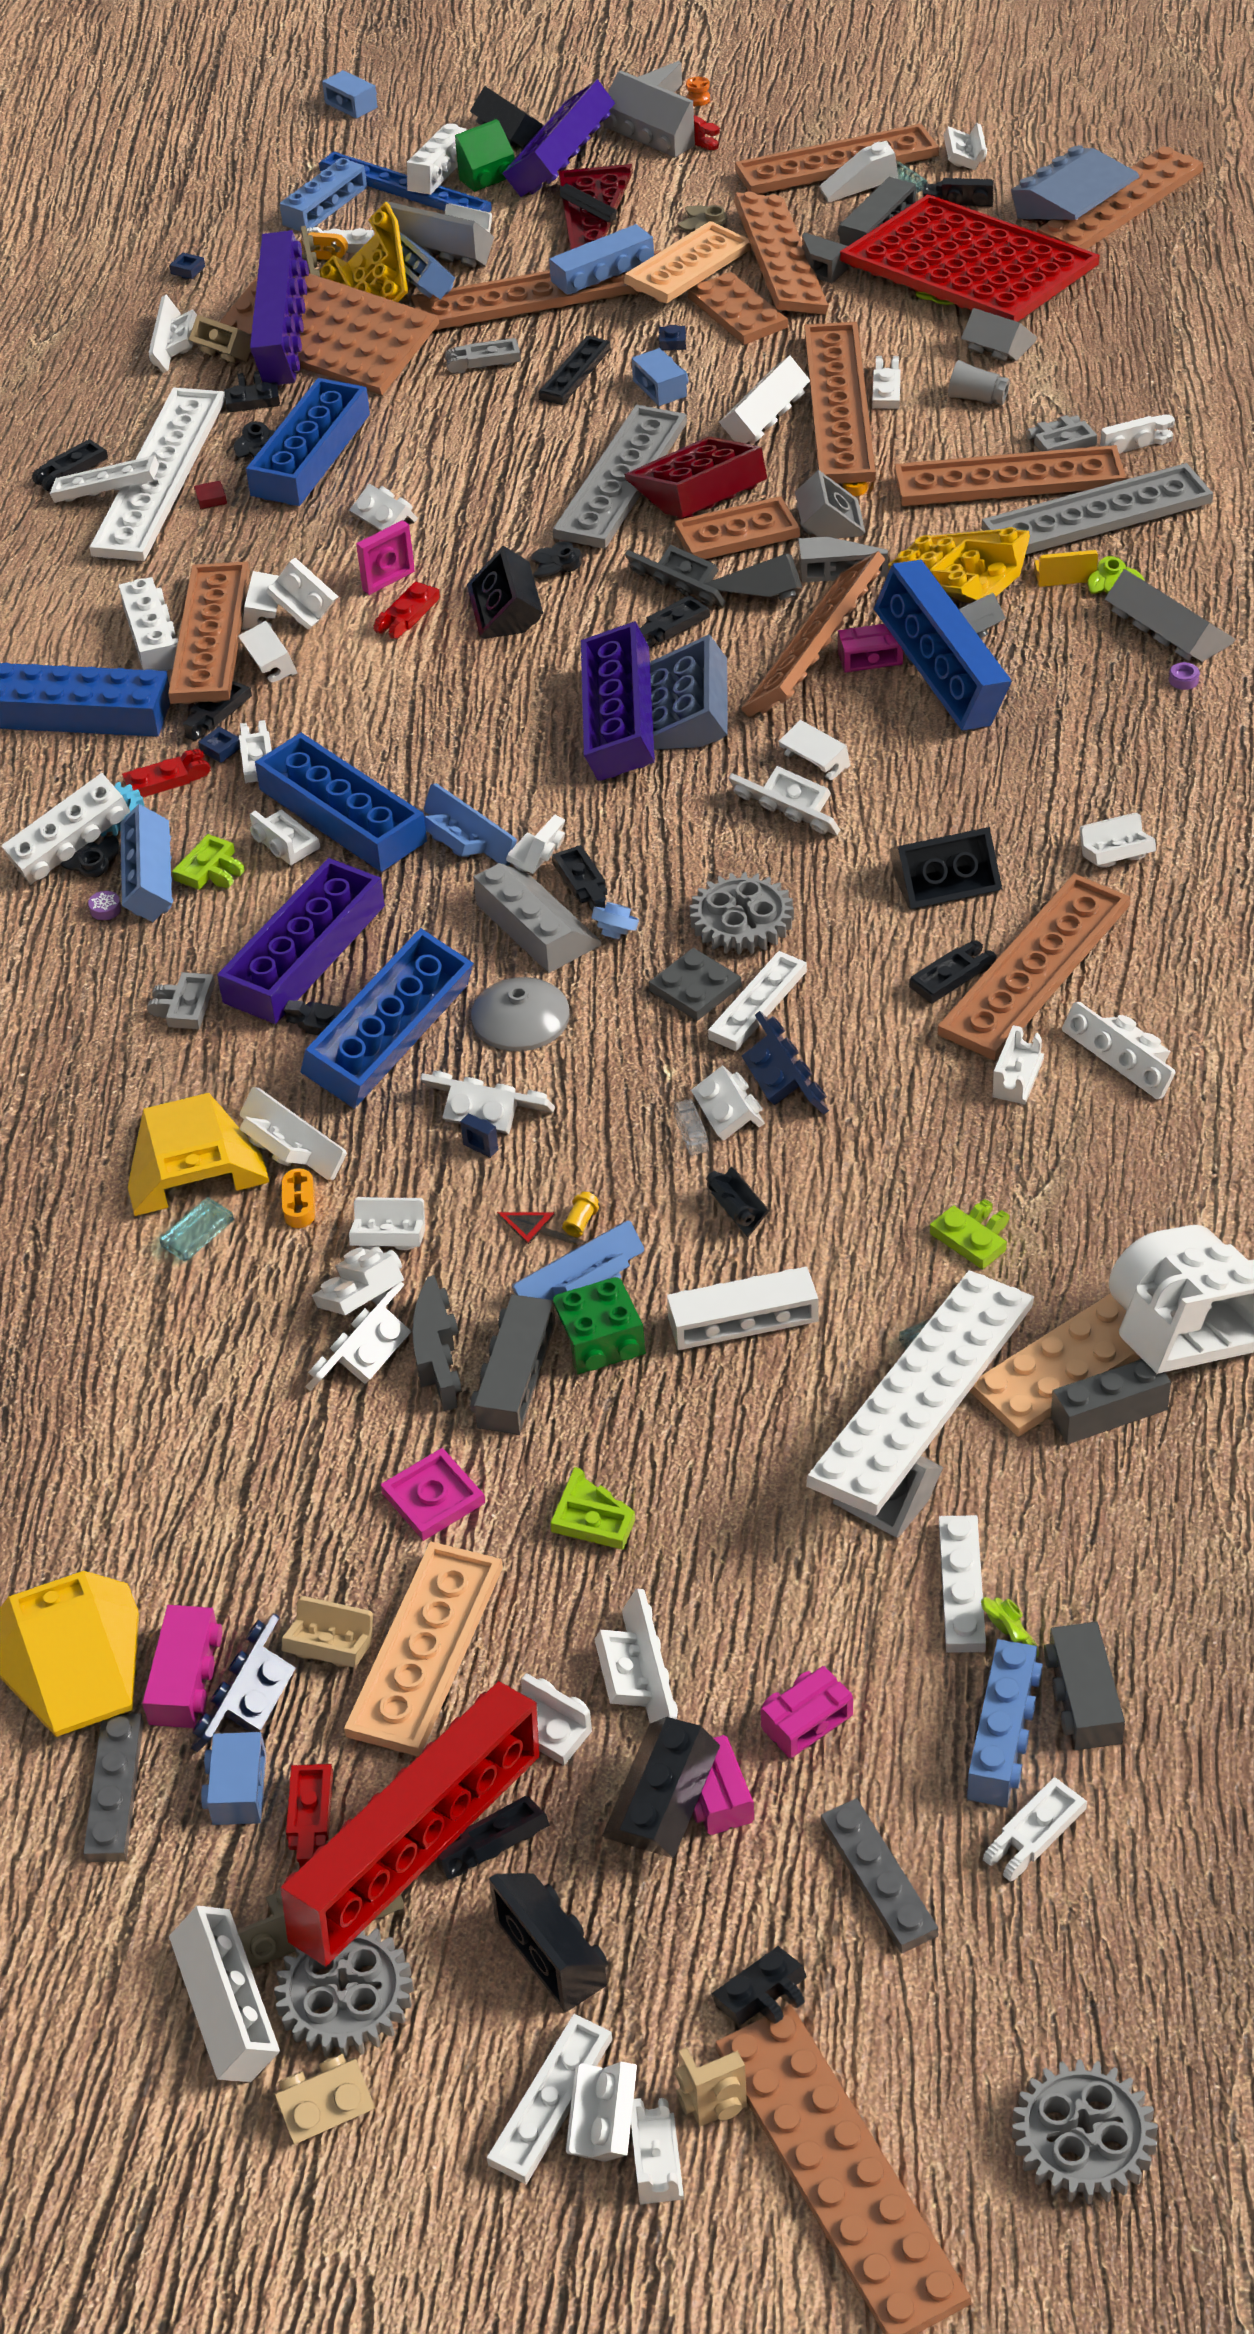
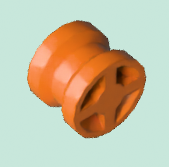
(698, 90)

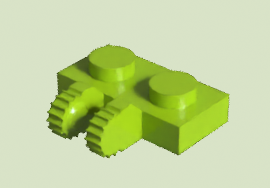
(205, 864)
(967, 1234)

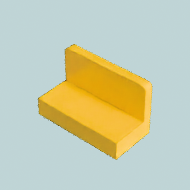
(1065, 568)

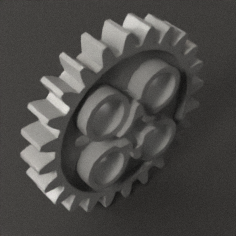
(741, 913)
(343, 2023)
(1084, 2131)

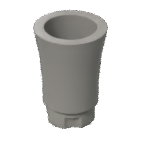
(977, 384)

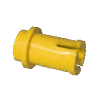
(584, 1207)

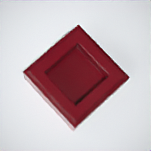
(210, 494)

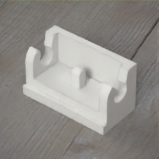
(258, 602)
(268, 651)
(816, 748)
(1017, 1067)
(656, 2153)

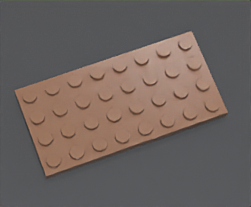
(349, 332)

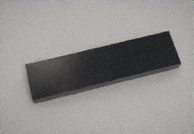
(574, 370)

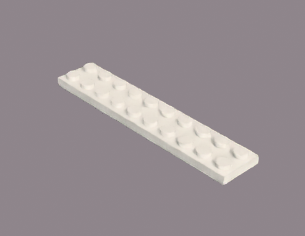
(176, 442)
(919, 1393)

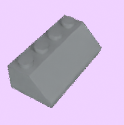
(651, 115)
(444, 235)
(1167, 618)
(532, 916)

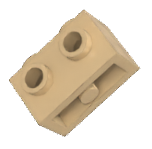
(220, 338)

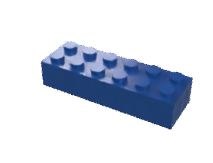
(308, 441)
(942, 645)
(83, 699)
(341, 801)
(386, 1018)

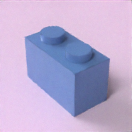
(350, 94)
(659, 376)
(235, 1778)

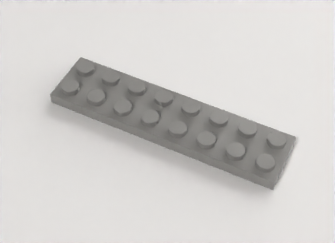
(606, 494)
(1106, 507)

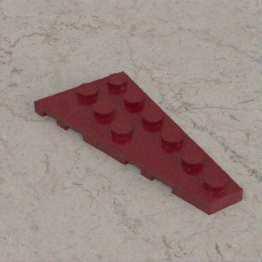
(602, 183)

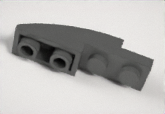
(434, 1342)

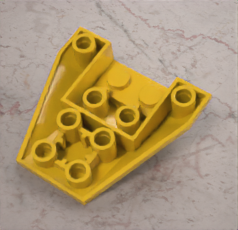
(378, 264)
(971, 562)
(188, 1144)
(71, 1650)

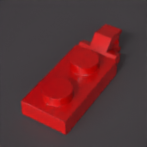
(309, 1809)

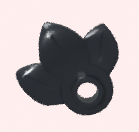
(252, 440)
(558, 558)
(93, 858)

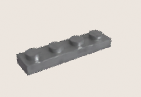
(113, 1789)
(879, 1875)

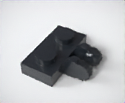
(253, 396)
(759, 1987)

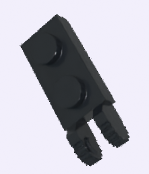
(70, 462)
(951, 971)

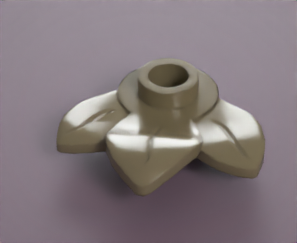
(701, 215)

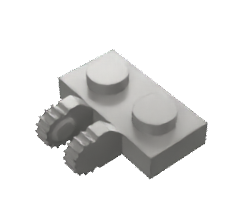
(183, 1003)

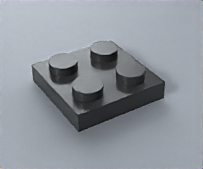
(695, 984)

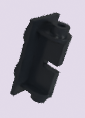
(737, 1199)

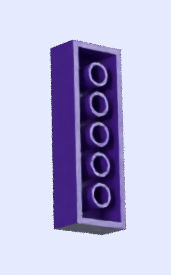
(559, 139)
(279, 307)
(617, 701)
(301, 940)

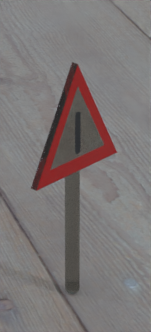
(530, 1224)

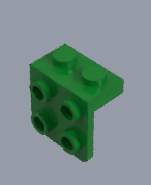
(600, 1324)

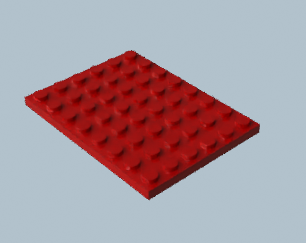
(969, 258)

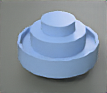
(614, 920)

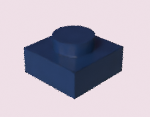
(187, 265)
(672, 337)
(219, 744)
(479, 1135)

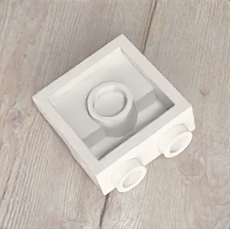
(363, 1277)

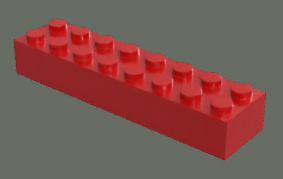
(410, 1823)

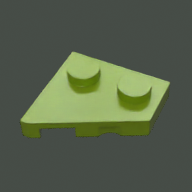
(592, 1513)

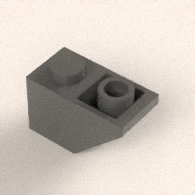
(824, 257)

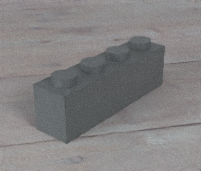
(884, 203)
(513, 1364)

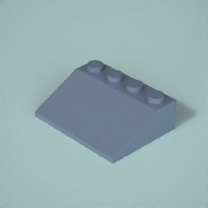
(1071, 185)
(690, 696)

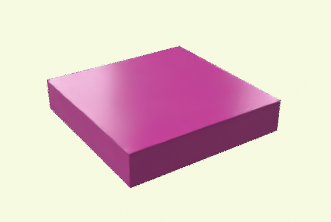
(385, 557)
(432, 1494)

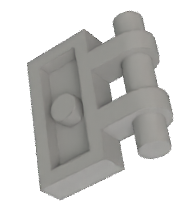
(1062, 434)

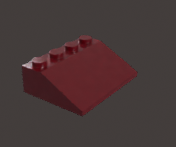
(699, 475)

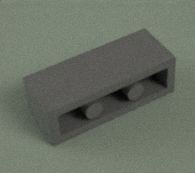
(1109, 1400)
(1084, 1686)

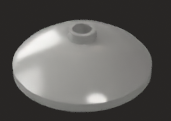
(520, 1014)

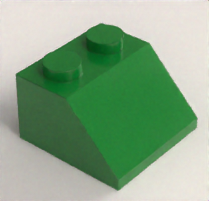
(483, 155)

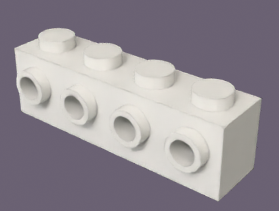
(433, 161)
(765, 401)
(149, 624)
(66, 828)
(742, 1308)
(224, 1994)

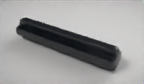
(588, 203)

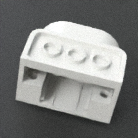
(1184, 1298)

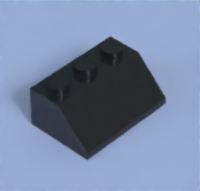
(516, 123)
(504, 596)
(946, 868)
(662, 1786)
(548, 1938)

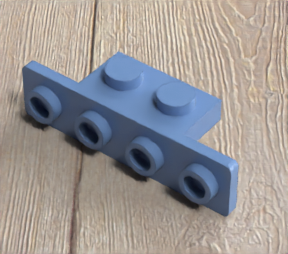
(464, 827)
(585, 1265)

